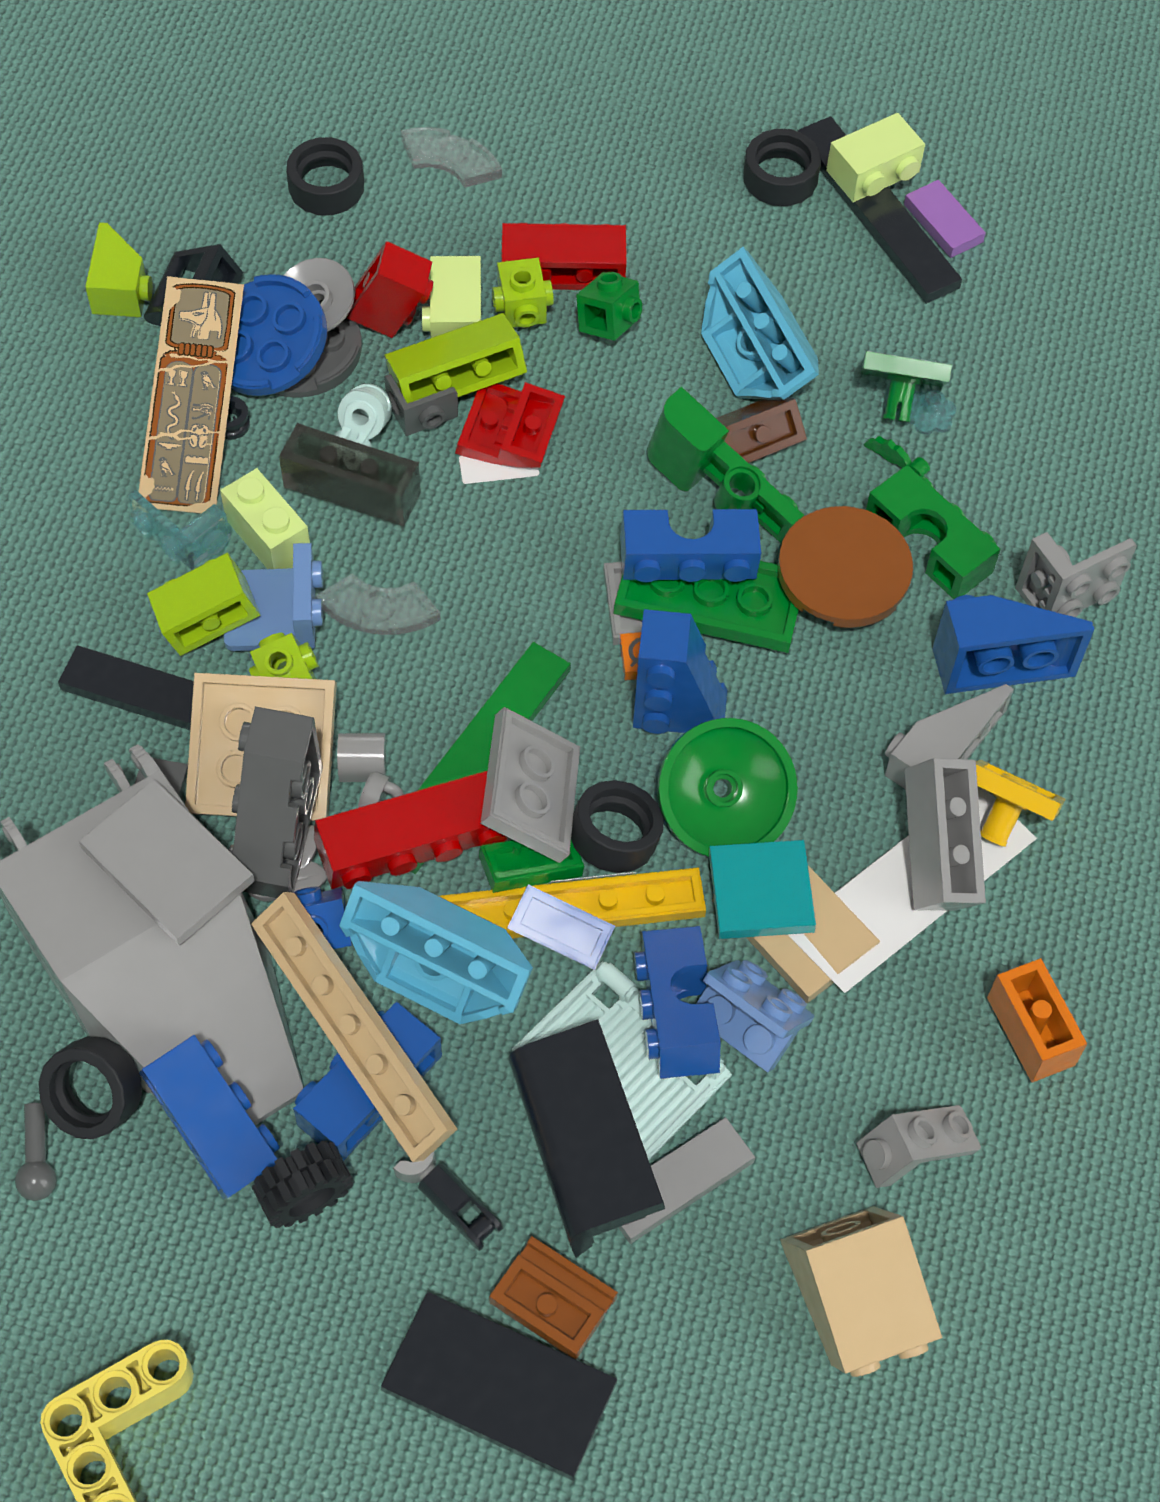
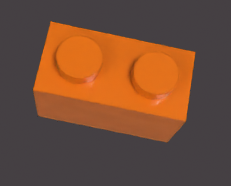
(1036, 1020)

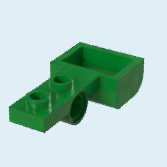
(692, 445)

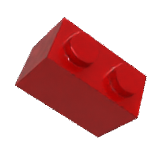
(391, 290)

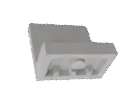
(1056, 585)

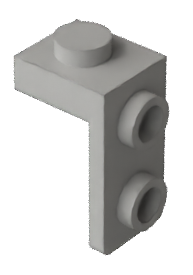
(916, 1138)

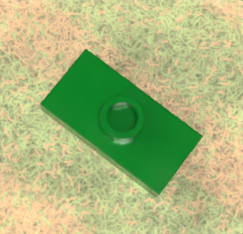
(514, 866)

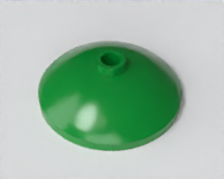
(758, 781)

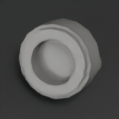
(377, 788)

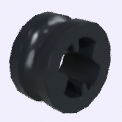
(239, 425)

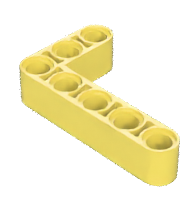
(101, 1422)

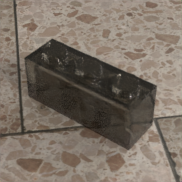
(350, 474)

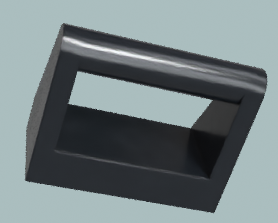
(207, 262)

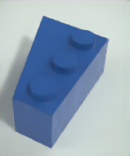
(674, 676)

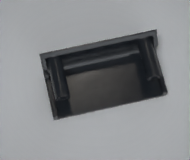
(585, 1133)

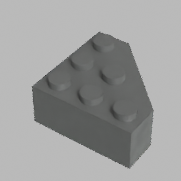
(275, 797)

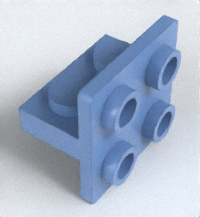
(754, 1012)

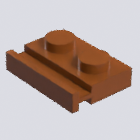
(553, 1297)

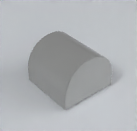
(360, 755)

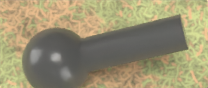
(36, 1177)

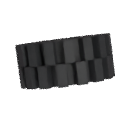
(302, 1184)

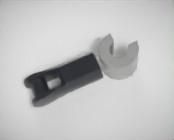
(449, 1197)

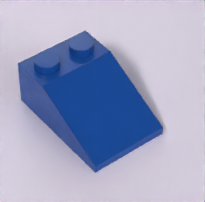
(1004, 642)

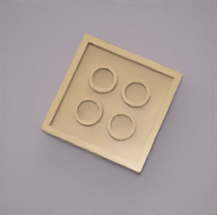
(218, 712)

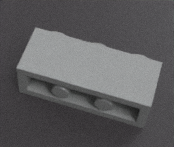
(944, 834)

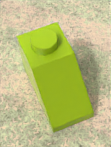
(116, 276)

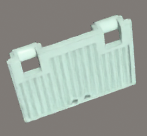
(656, 1104)

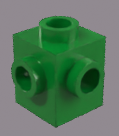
(609, 305)

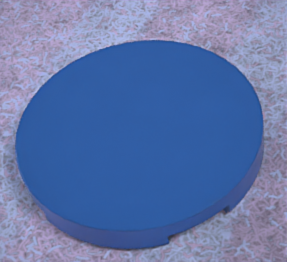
(278, 335)

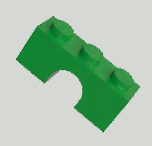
(962, 551)

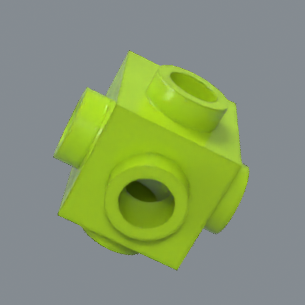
(522, 292)
(283, 651)

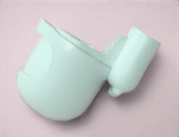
(363, 413)

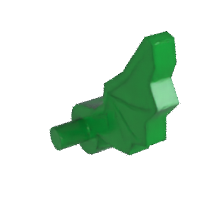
(896, 455)

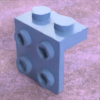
(284, 602)

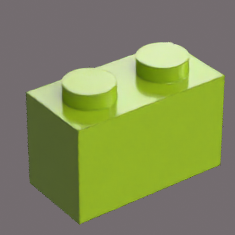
(203, 604)

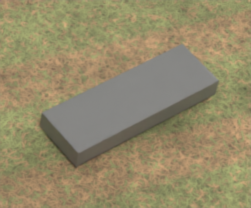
(693, 1172)

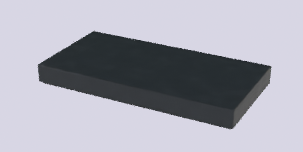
(499, 1385)

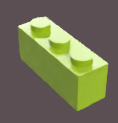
(459, 359)

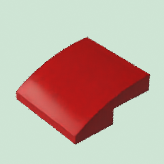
(510, 425)

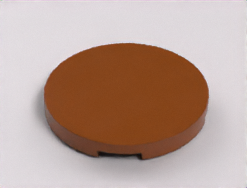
(845, 566)

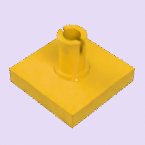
(1011, 797)

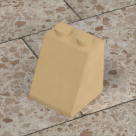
(863, 1289)

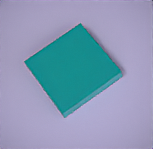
(762, 889)

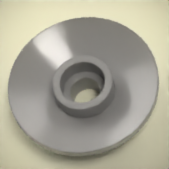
(329, 283)

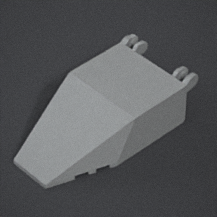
(131, 977)

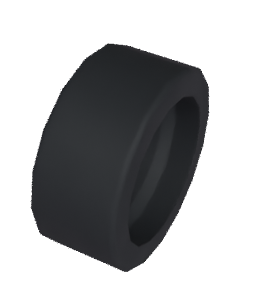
(782, 144)
(325, 199)
(630, 802)
(60, 1100)

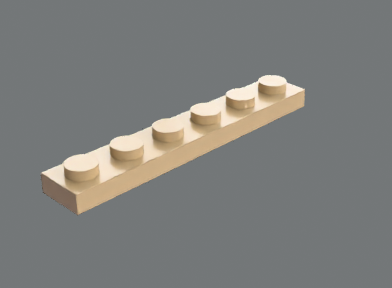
(354, 1027)

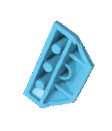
(755, 332)
(435, 951)

